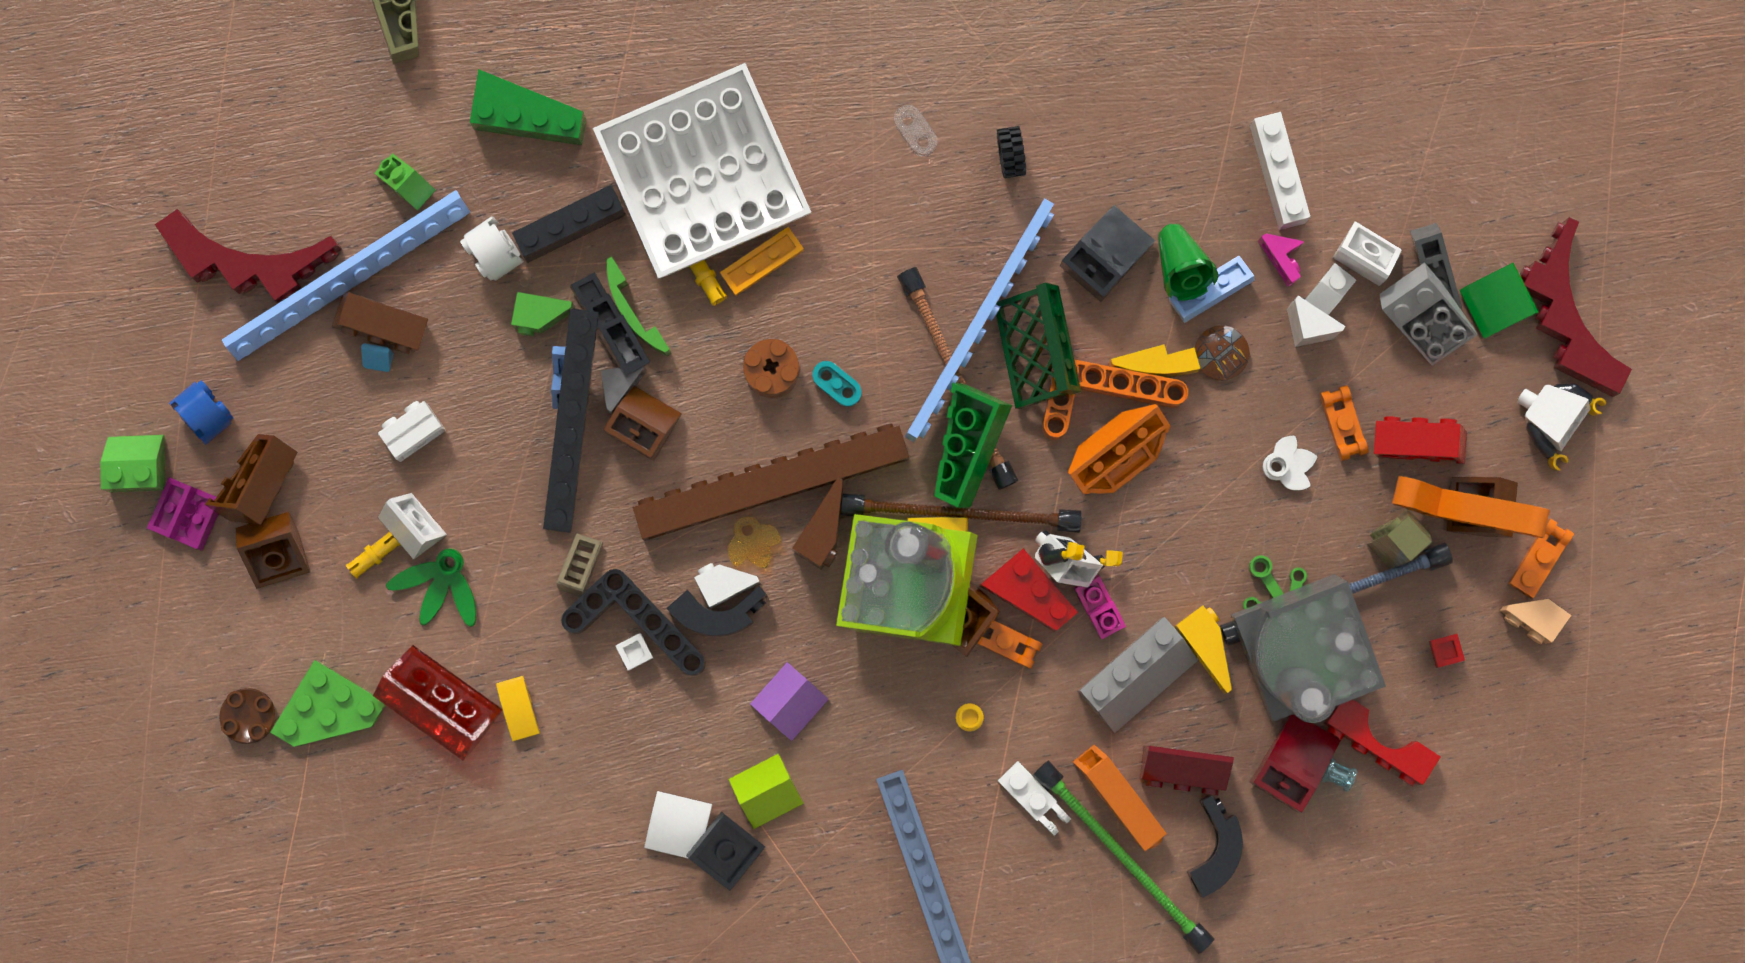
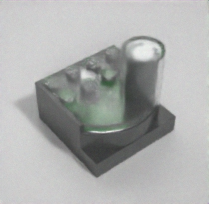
(1308, 650)

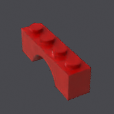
(1411, 761)

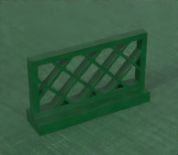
(1056, 337)

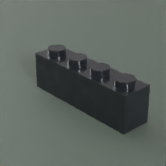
(569, 223)

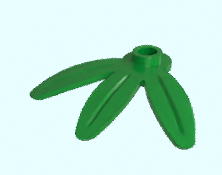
(443, 577)

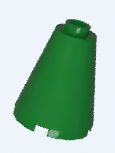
(1184, 264)

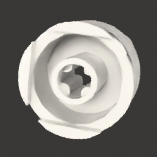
(492, 249)

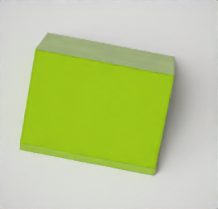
(765, 791)

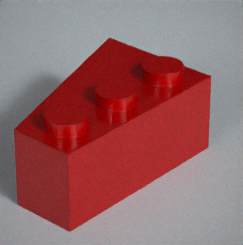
(1420, 439)
(1030, 591)

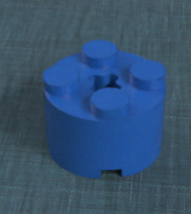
(200, 412)

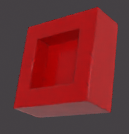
(1446, 650)

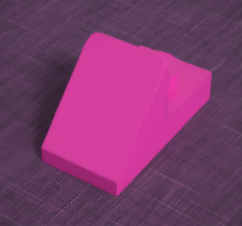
(1277, 250)

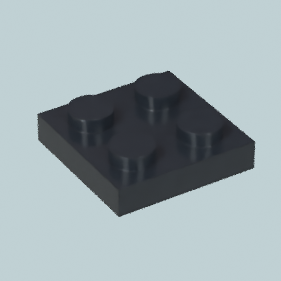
(725, 851)

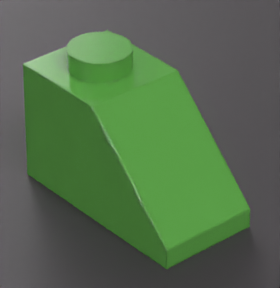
(538, 313)

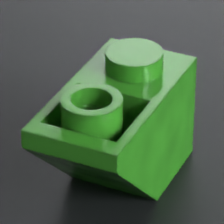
(404, 181)

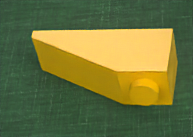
(1206, 642)

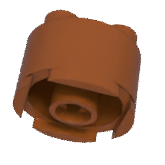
(777, 353)

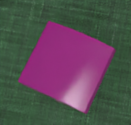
(183, 514)

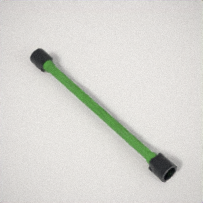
(1195, 934)

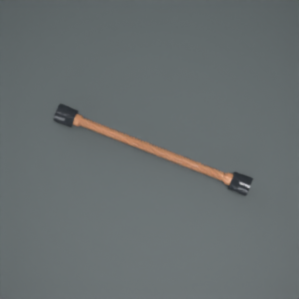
(913, 286)

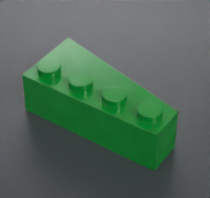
(517, 111)
(969, 443)

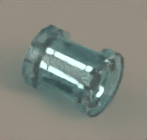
(1340, 775)

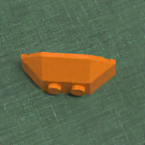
(1119, 450)

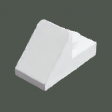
(1331, 289)

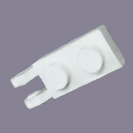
(1032, 795)

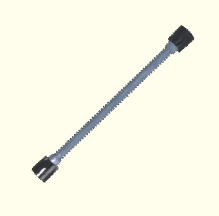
(1433, 558)

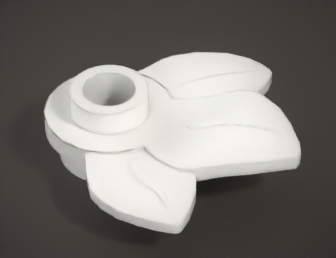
(1293, 464)

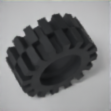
(1011, 152)

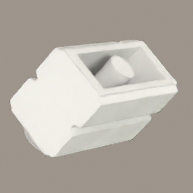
(411, 430)

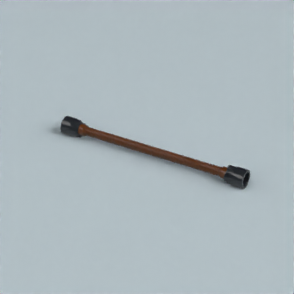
(1064, 520)

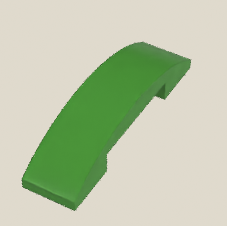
(617, 282)

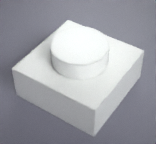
(634, 651)

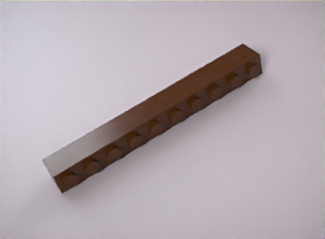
(770, 483)

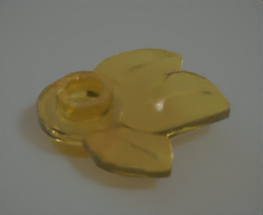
(755, 546)

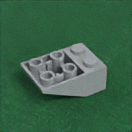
(1427, 314)

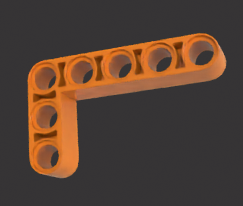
(1106, 387)
(1470, 508)

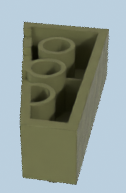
(1399, 539)

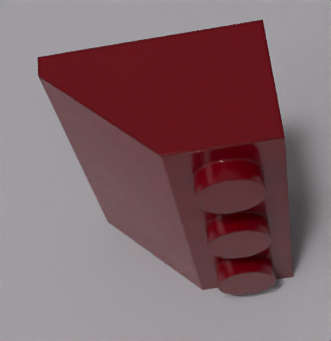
(1185, 769)

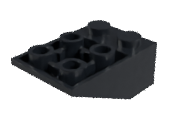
(1106, 253)

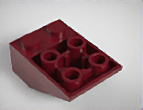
(1295, 763)

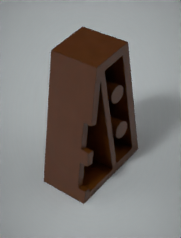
(379, 323)
(255, 482)

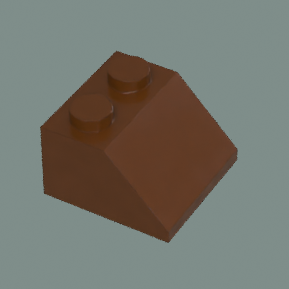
(1483, 486)
(272, 550)

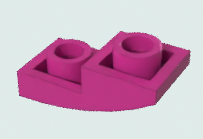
(1100, 608)

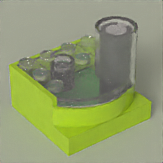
(907, 580)

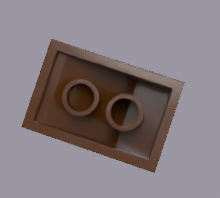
(820, 535)

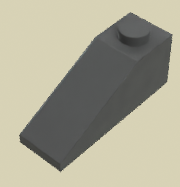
(1432, 251)

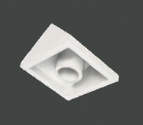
(1367, 254)
(1311, 324)
(411, 524)

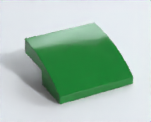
(1498, 300)

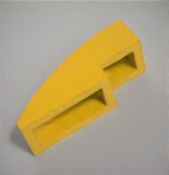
(1158, 362)

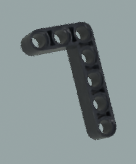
(640, 616)

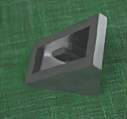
(618, 385)

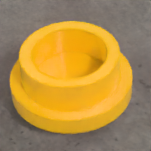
(969, 717)

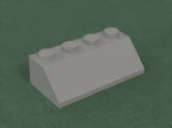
(1138, 674)

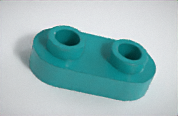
(837, 384)

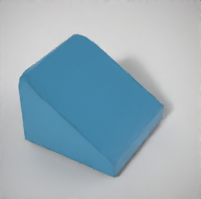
(376, 357)

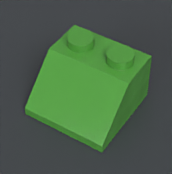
(133, 464)

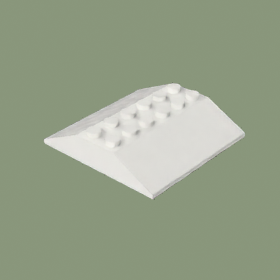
(702, 171)

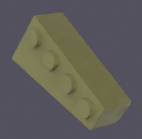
(398, 27)

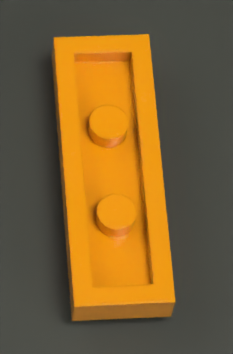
(762, 261)

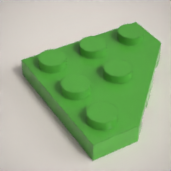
(326, 708)

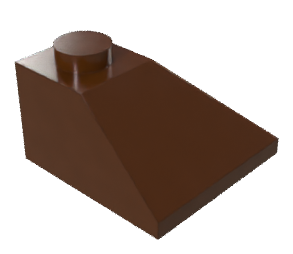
(978, 618)

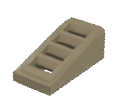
(571, 587)

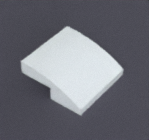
(676, 824)

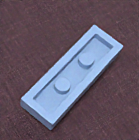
(1231, 278)

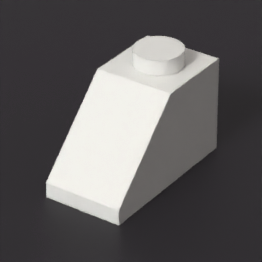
(723, 583)

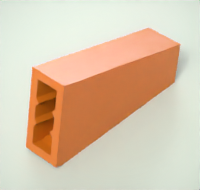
(1120, 797)

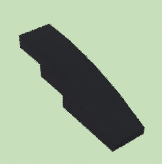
(612, 326)

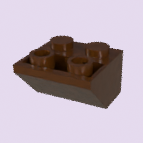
(642, 423)

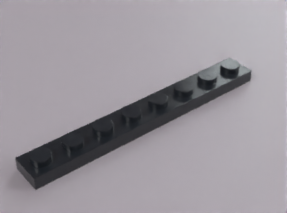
(571, 420)

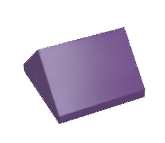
(789, 701)

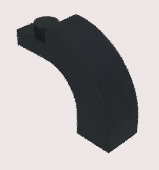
(714, 623)
(1227, 852)

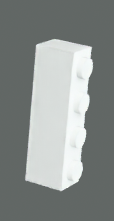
(1279, 171)

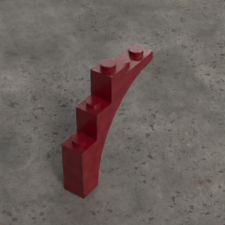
(243, 270)
(1581, 354)

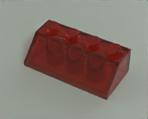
(437, 702)

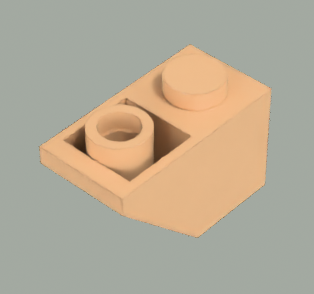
(1540, 618)

